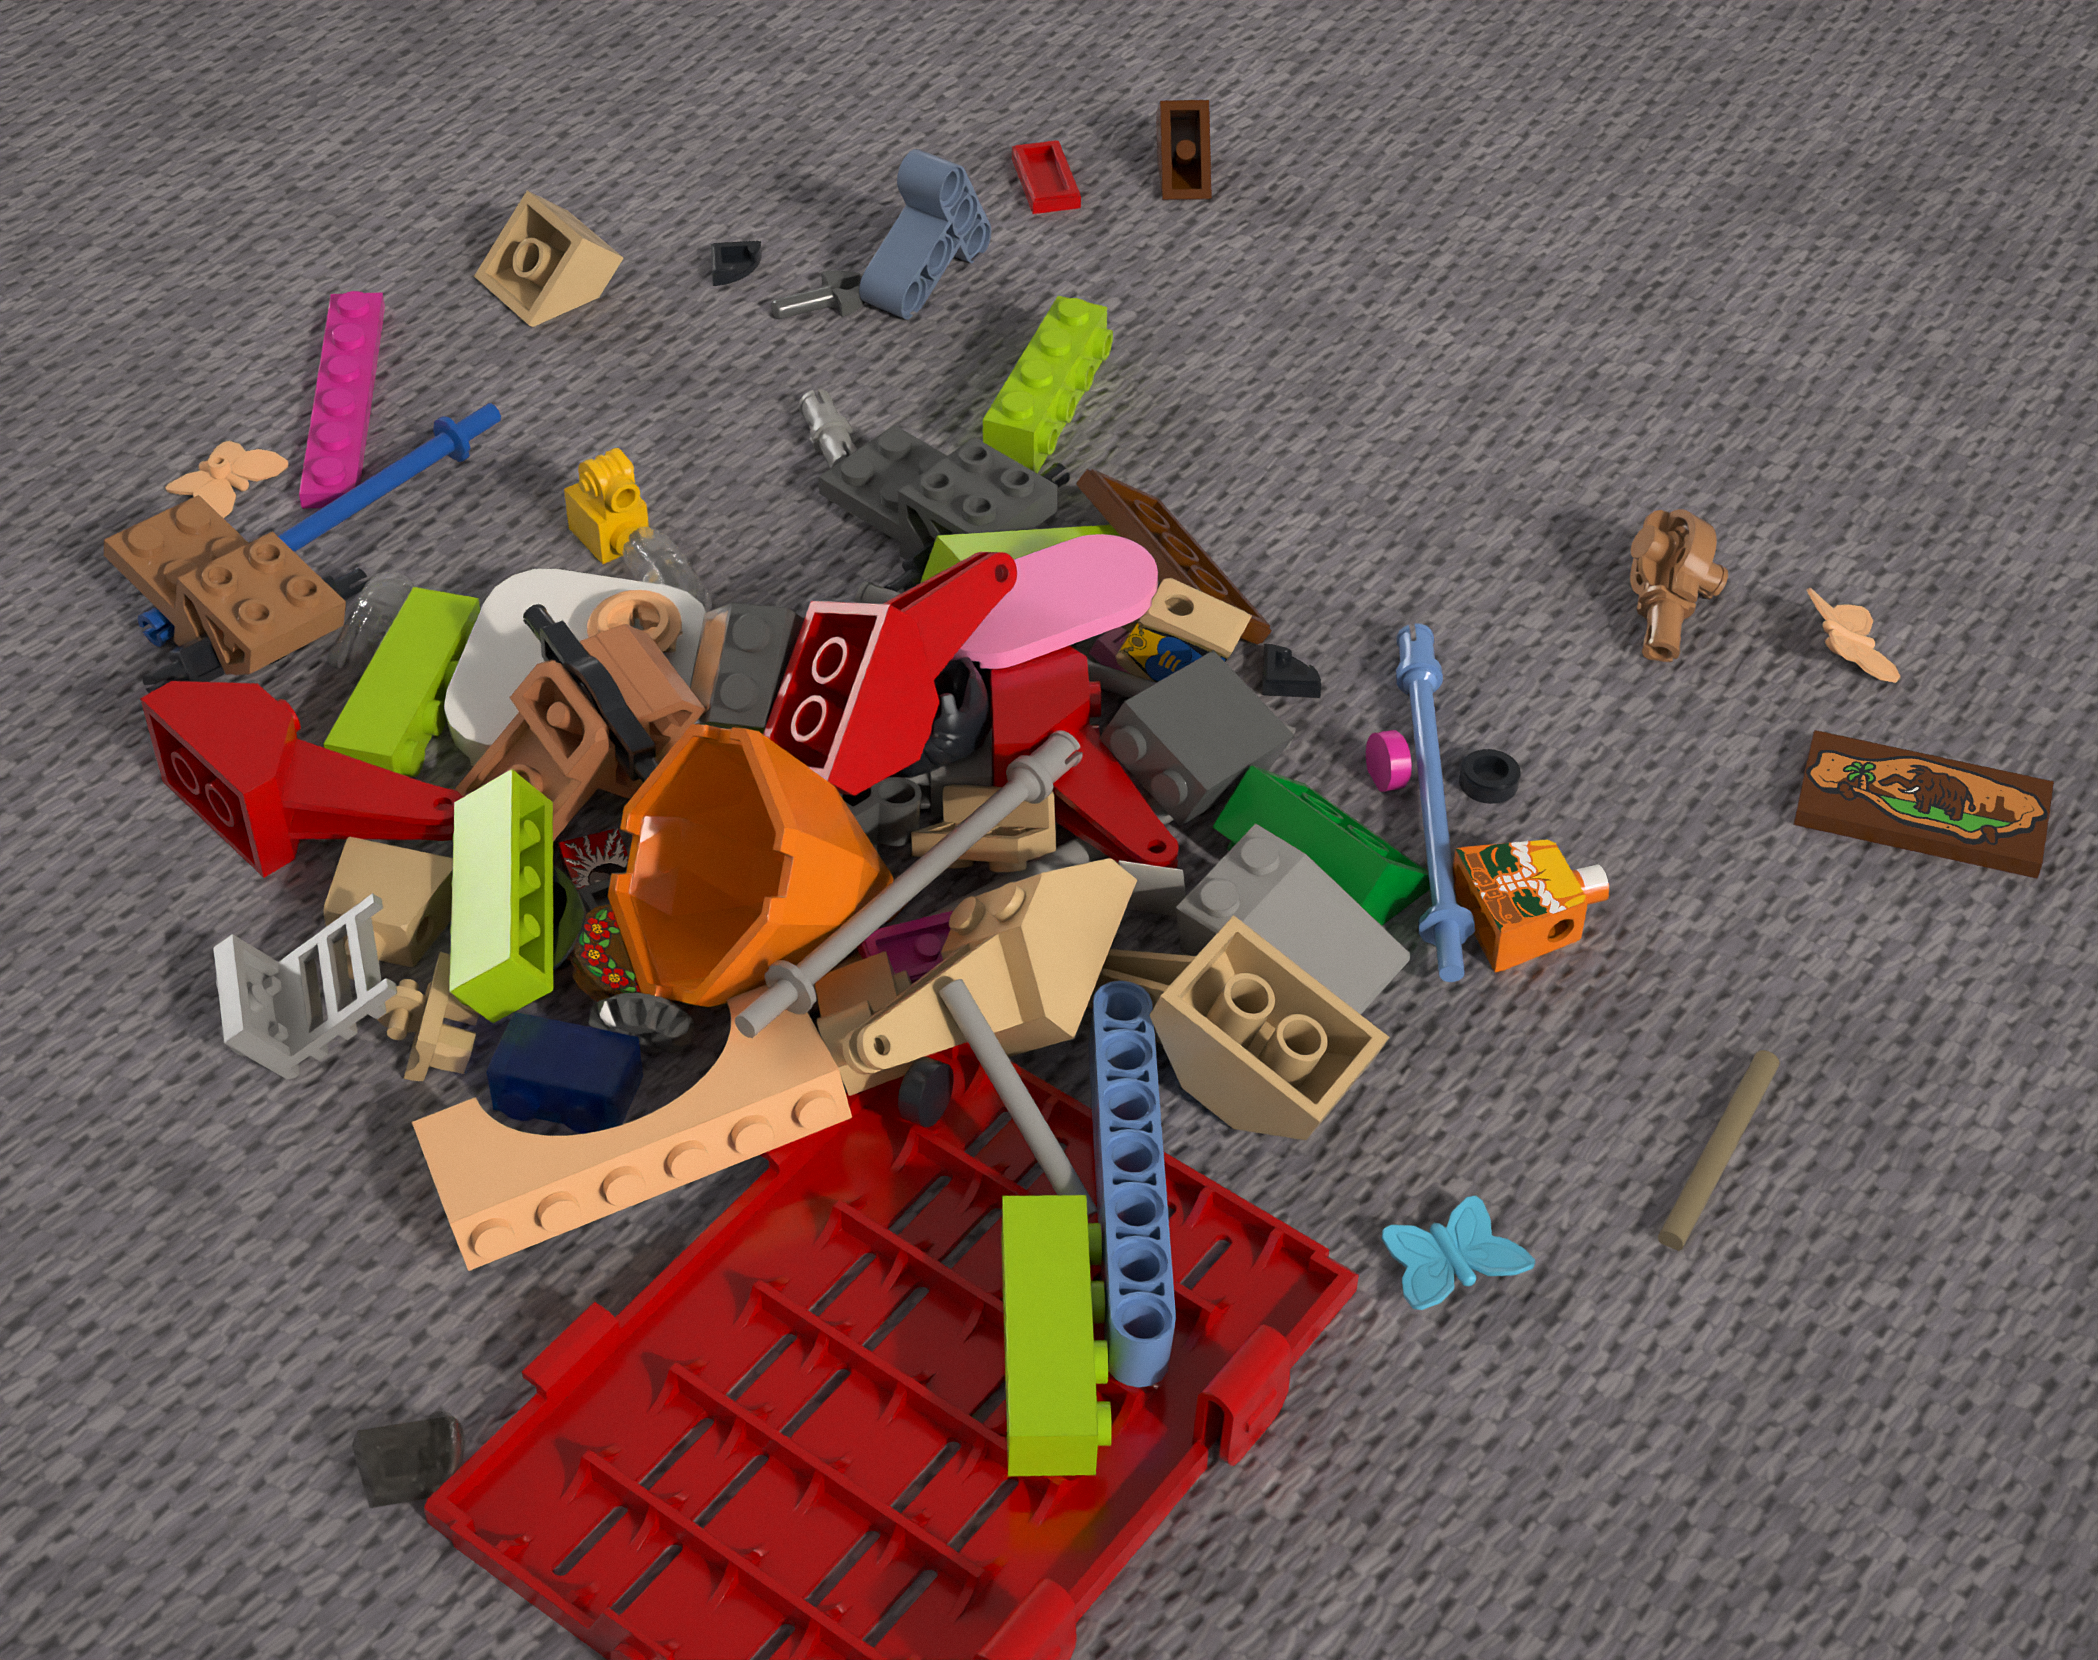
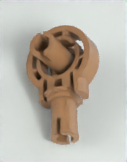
(1672, 575)

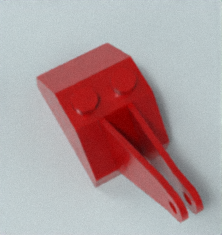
(864, 673)
(263, 789)
(1095, 795)

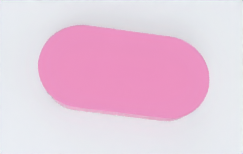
(1064, 599)

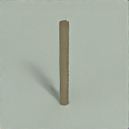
(1718, 1150)

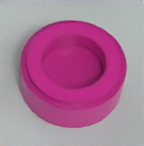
(1388, 760)

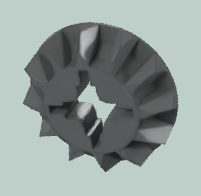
(651, 1018)

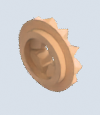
(656, 615)

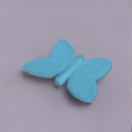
(1452, 1250)

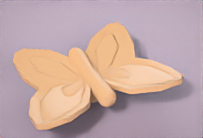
(228, 467)
(1847, 637)

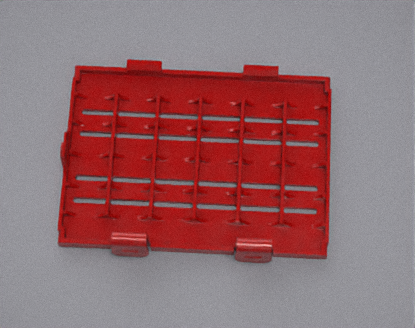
(636, 1383)

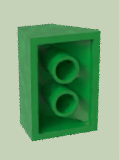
(1346, 850)

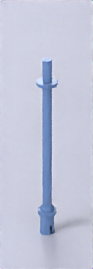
(1445, 922)

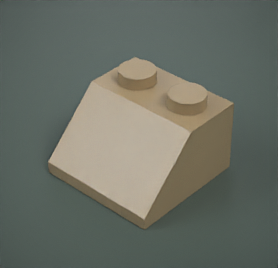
(546, 262)

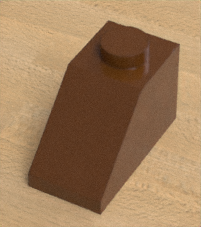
(1184, 149)

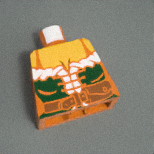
(1524, 898)

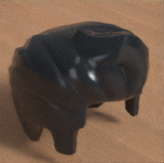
(960, 719)

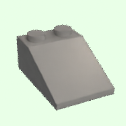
(1298, 913)

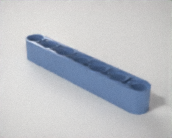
(1131, 1185)

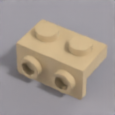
(1013, 841)

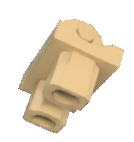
(434, 1042)

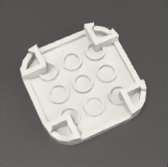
(506, 650)

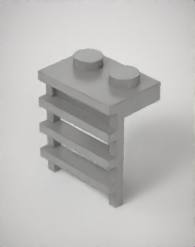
(276, 1007)

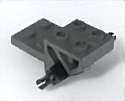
(923, 493)

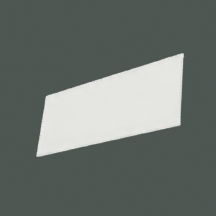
(1156, 888)

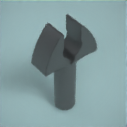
(838, 291)

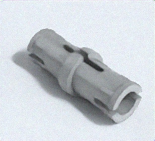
(828, 429)

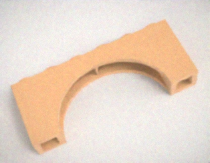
(524, 1187)

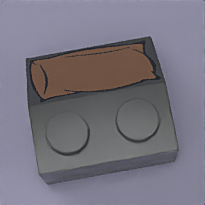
(742, 663)

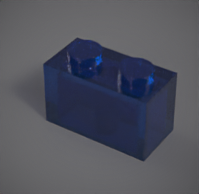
(564, 1073)

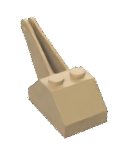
(1023, 955)
(1251, 1031)

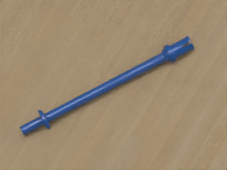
(449, 440)

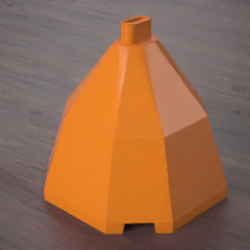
(735, 866)

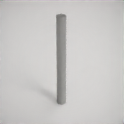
(1013, 1092)

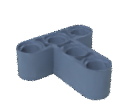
(937, 224)

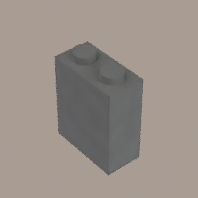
(1195, 736)

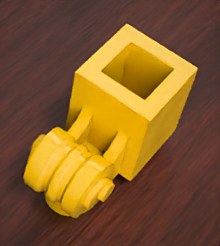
(605, 504)

